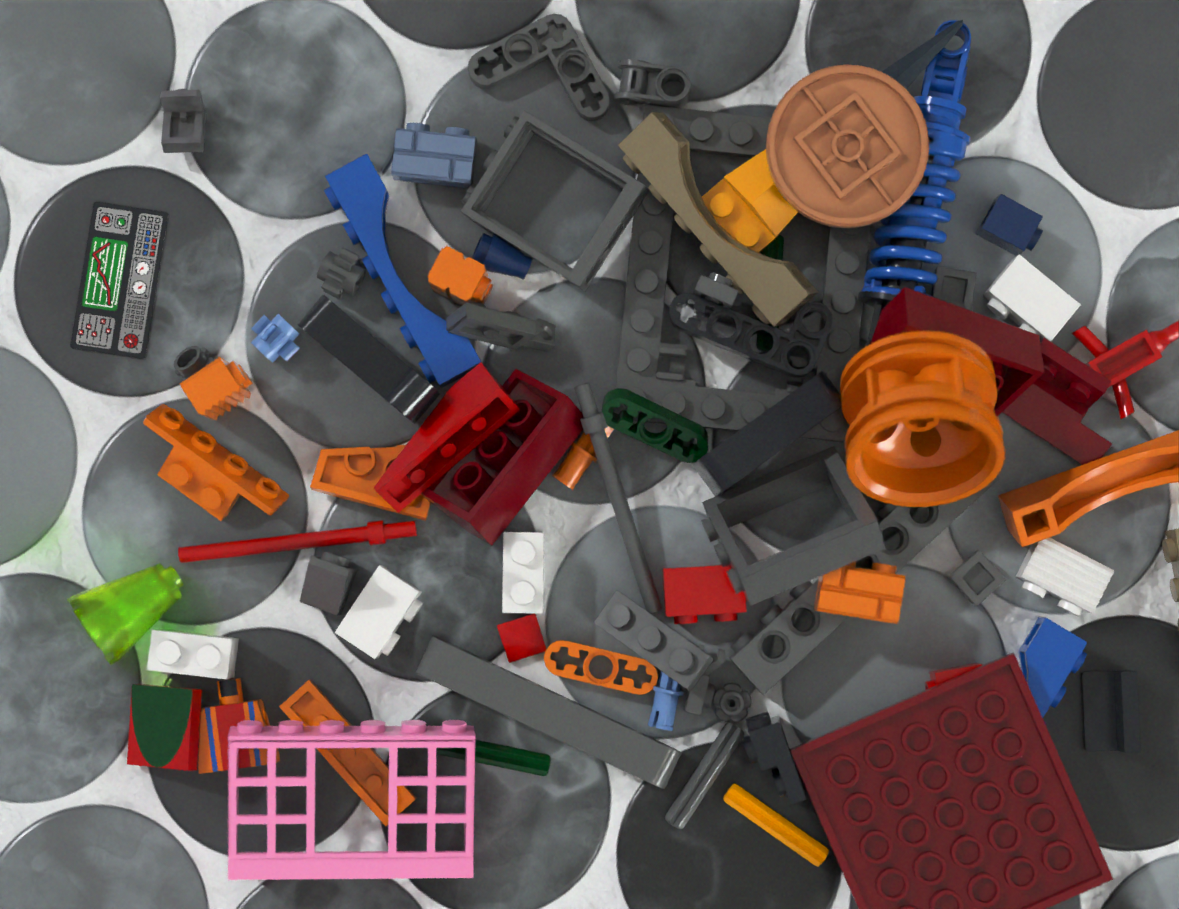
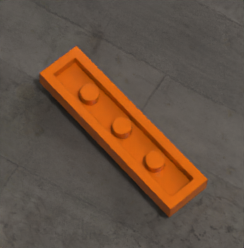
(357, 766)

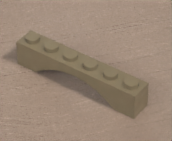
(664, 159)

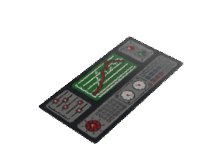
(119, 280)

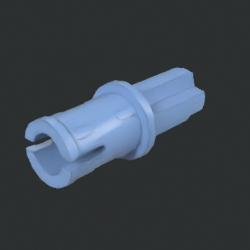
(665, 702)

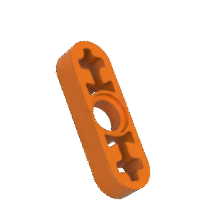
(627, 683)

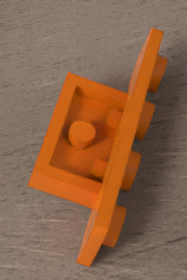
(208, 470)

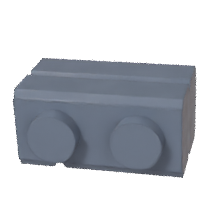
(434, 156)

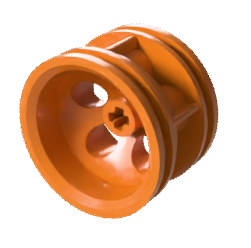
(921, 419)

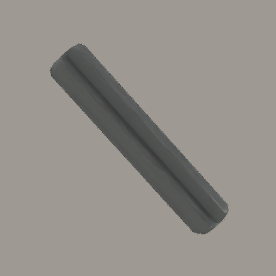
(704, 775)

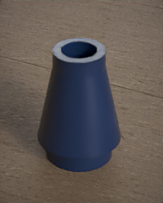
(501, 257)

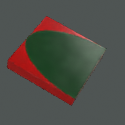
(164, 727)

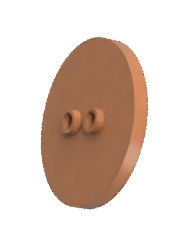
(847, 146)

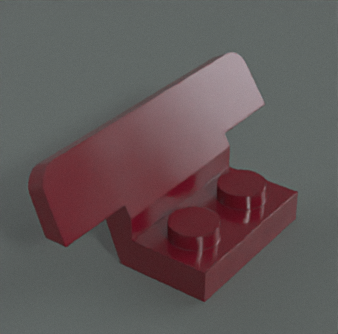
(1059, 403)

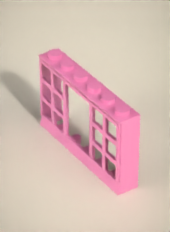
(350, 864)

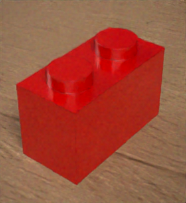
(701, 592)

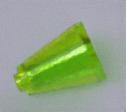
(126, 608)

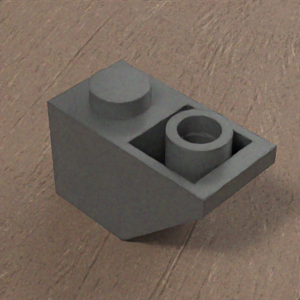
(328, 582)

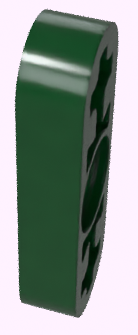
(661, 441)

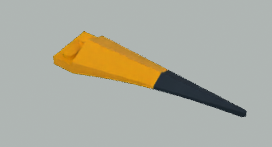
(747, 198)

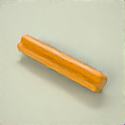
(776, 825)

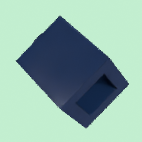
(1011, 226)

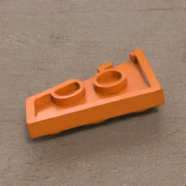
(354, 473)

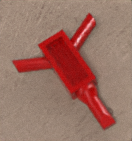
(1126, 358)

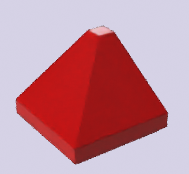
(521, 637)

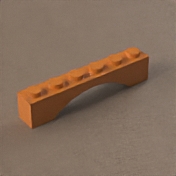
(1059, 500)

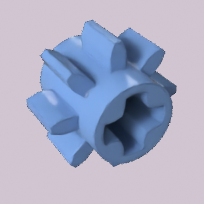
(275, 338)

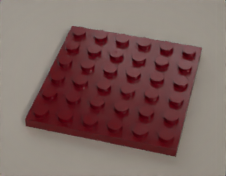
(953, 800)

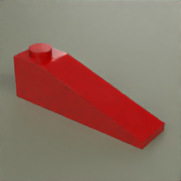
(452, 430)

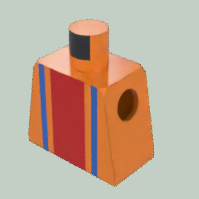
(215, 728)

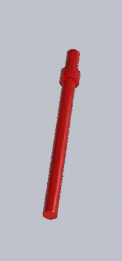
(375, 533)

